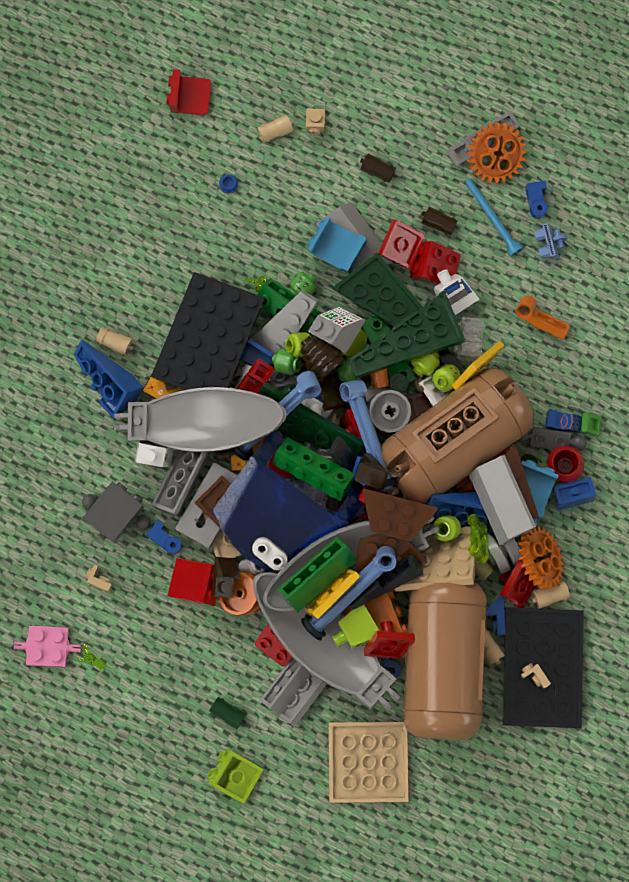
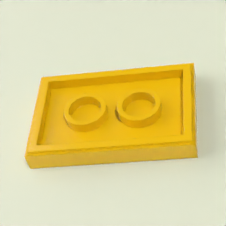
(478, 365)
(331, 593)

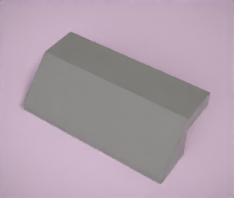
(350, 219)
(502, 500)
(292, 692)

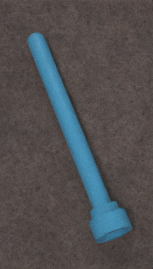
(512, 245)

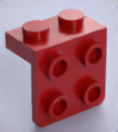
(188, 94)
(433, 259)
(272, 647)

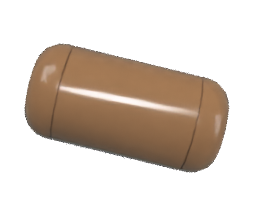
(457, 435)
(445, 661)

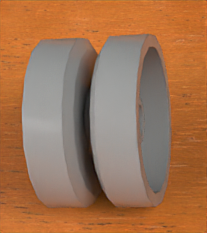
(399, 408)
(501, 554)

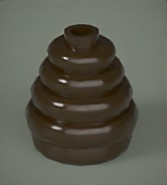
(321, 357)

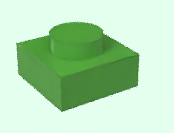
(591, 424)

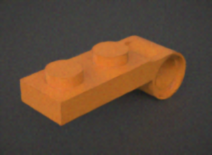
(540, 319)

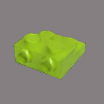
(234, 775)

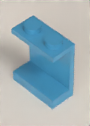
(336, 245)
(540, 484)

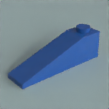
(111, 380)
(461, 507)

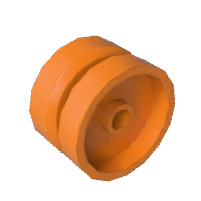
(243, 597)

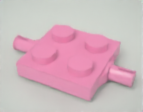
(47, 646)

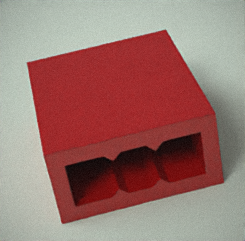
(192, 582)

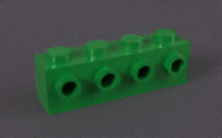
(278, 297)
(374, 328)
(313, 469)
(317, 574)

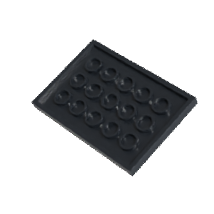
(207, 335)
(556, 644)

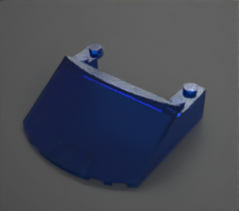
(270, 507)

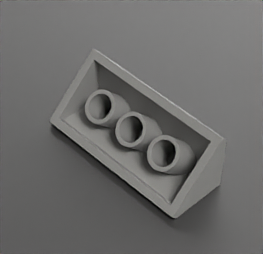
(180, 481)

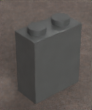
(114, 511)

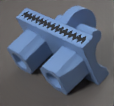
(546, 233)

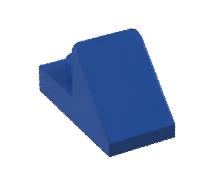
(497, 609)

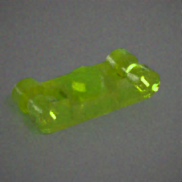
(478, 539)

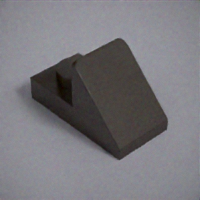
(371, 472)
(223, 577)

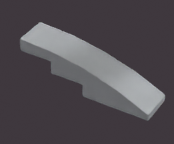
(458, 152)

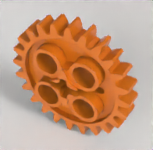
(481, 149)
(548, 570)

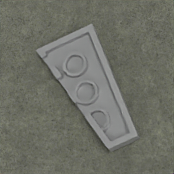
(286, 322)

